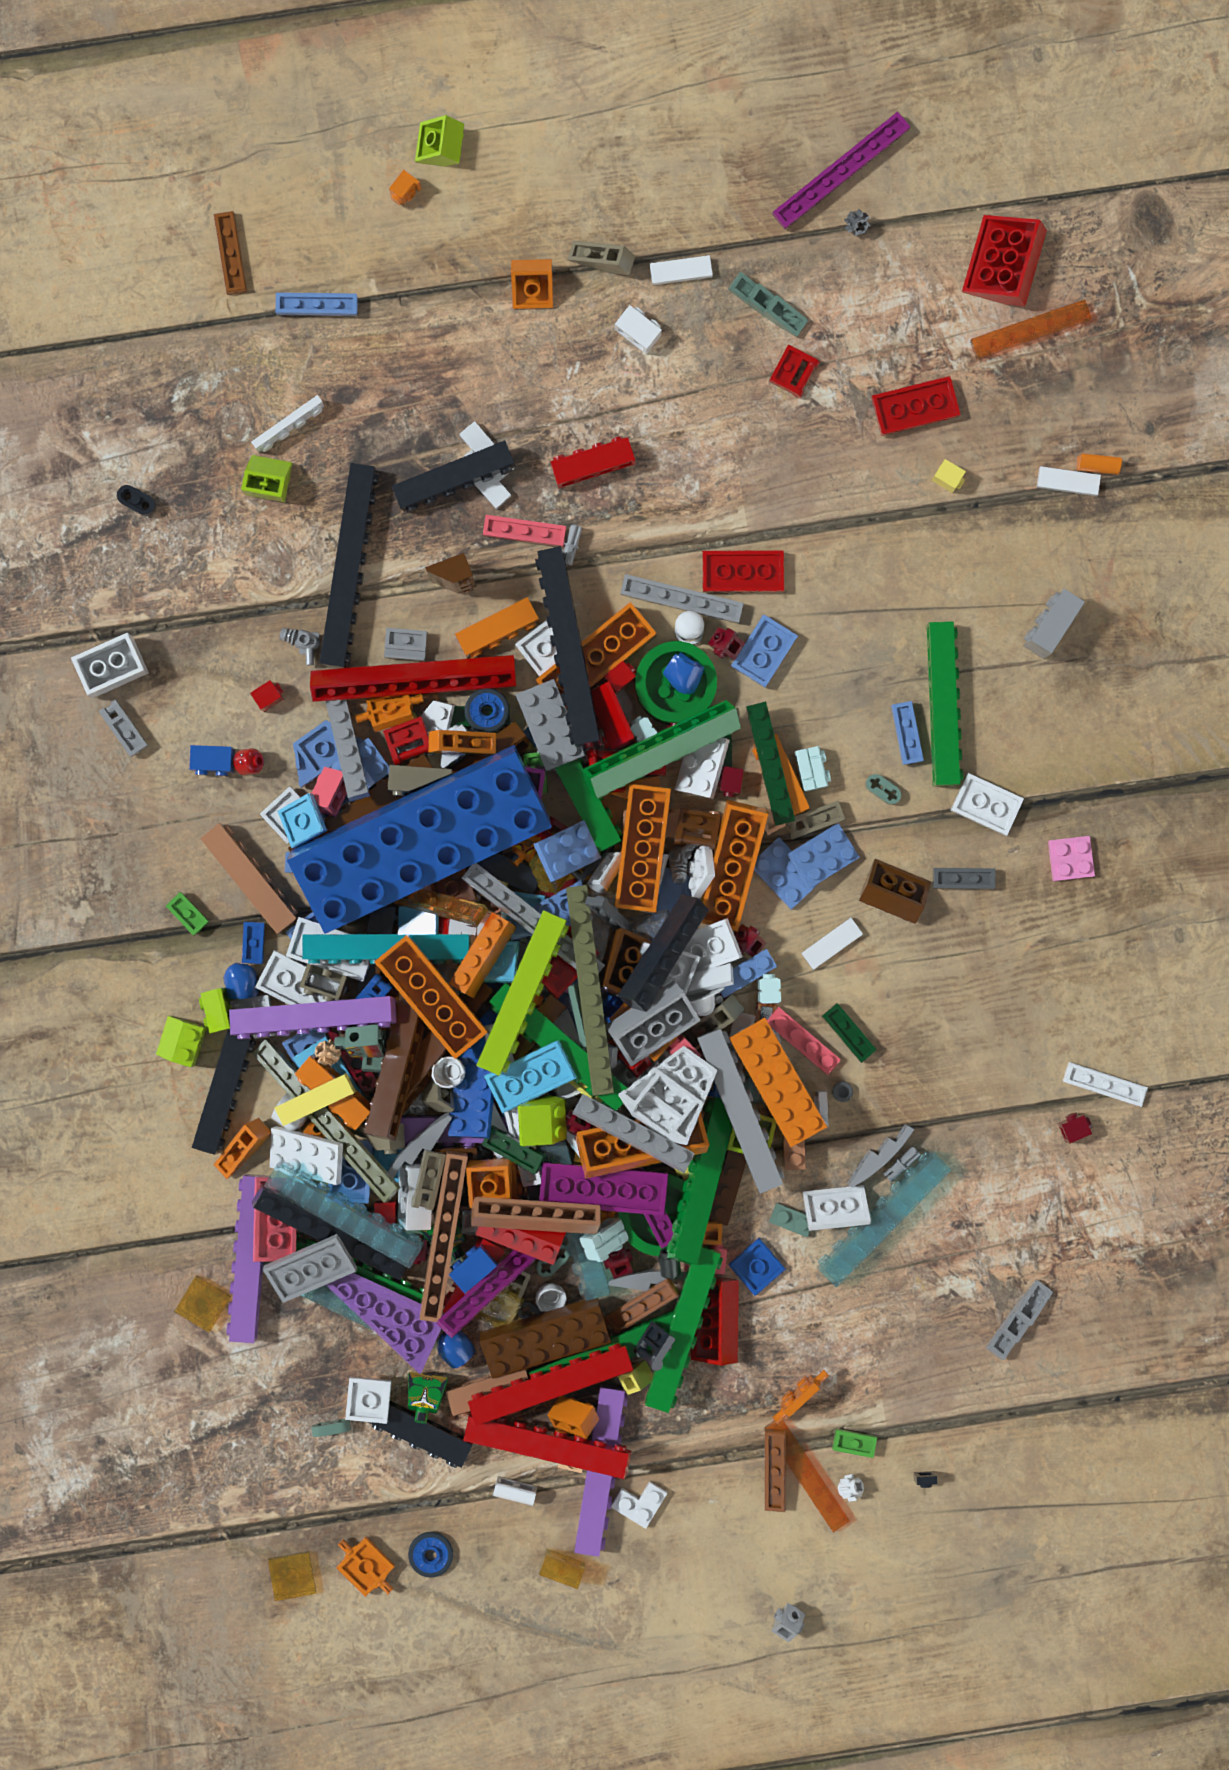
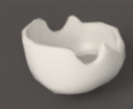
(448, 1072)
(550, 1297)

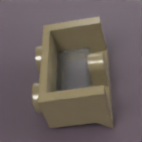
(323, 982)

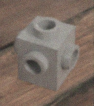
(788, 1622)

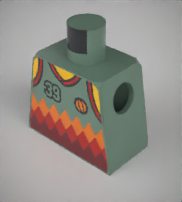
(362, 1041)

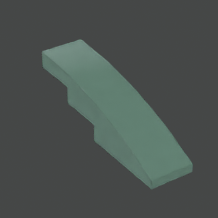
(767, 304)

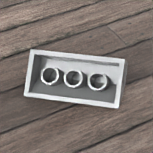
(643, 1032)

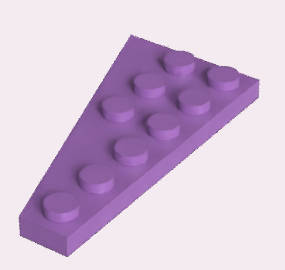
(390, 1316)

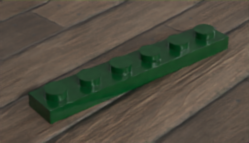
(770, 763)

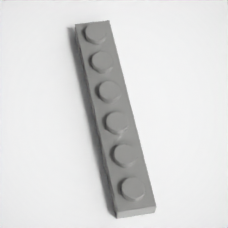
(681, 598)
(347, 749)
(633, 1133)

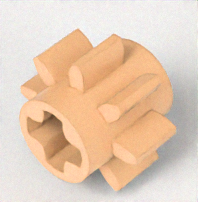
(327, 1053)

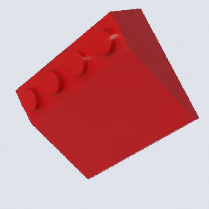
(1005, 259)

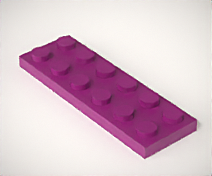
(619, 1191)

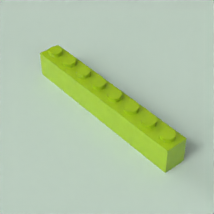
(522, 993)

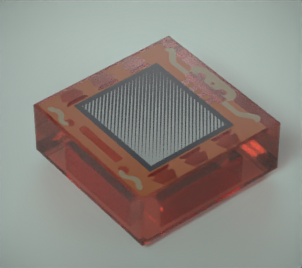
(764, 1010)

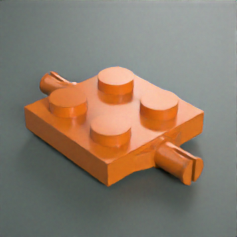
(389, 710)
(795, 1399)
(365, 1566)

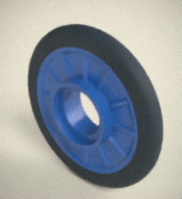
(496, 719)
(427, 1567)

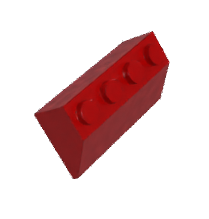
(535, 1243)
(719, 1330)

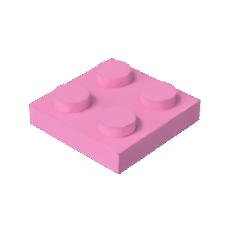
(1071, 858)

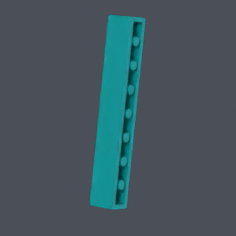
(372, 946)

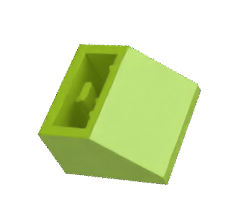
(266, 478)

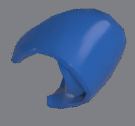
(683, 673)
(241, 981)
(455, 1350)

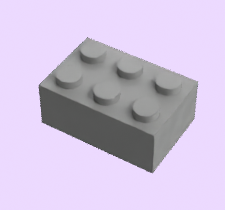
(1052, 623)

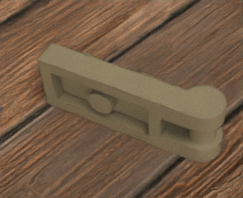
(816, 819)
(428, 1179)

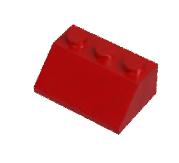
(611, 718)

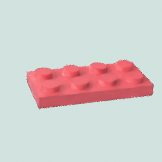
(271, 1237)

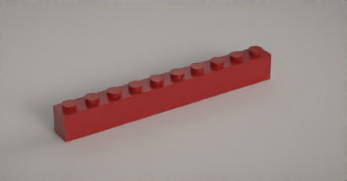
(412, 678)

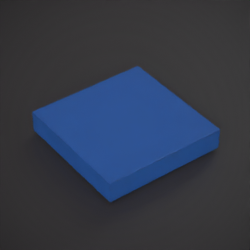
(756, 1266)

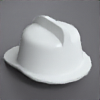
(704, 1002)

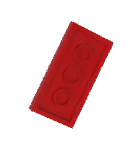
(915, 405)
(743, 571)

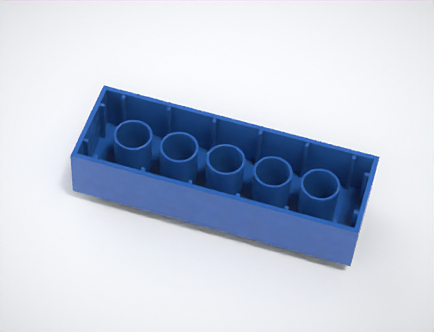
(419, 839)

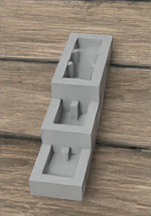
(425, 1139)
(874, 1161)
(641, 1279)
(1019, 1319)

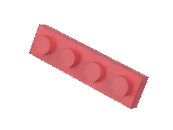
(524, 531)
(803, 1041)

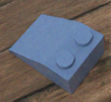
(373, 764)
(351, 1182)

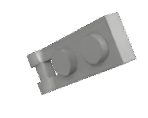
(124, 729)

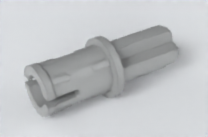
(572, 544)
(901, 1164)

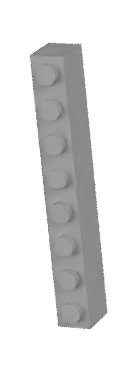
(740, 1111)

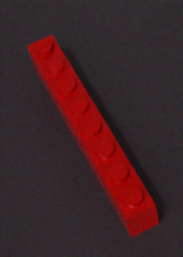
(550, 1385)
(550, 1446)

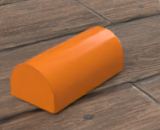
(1099, 464)

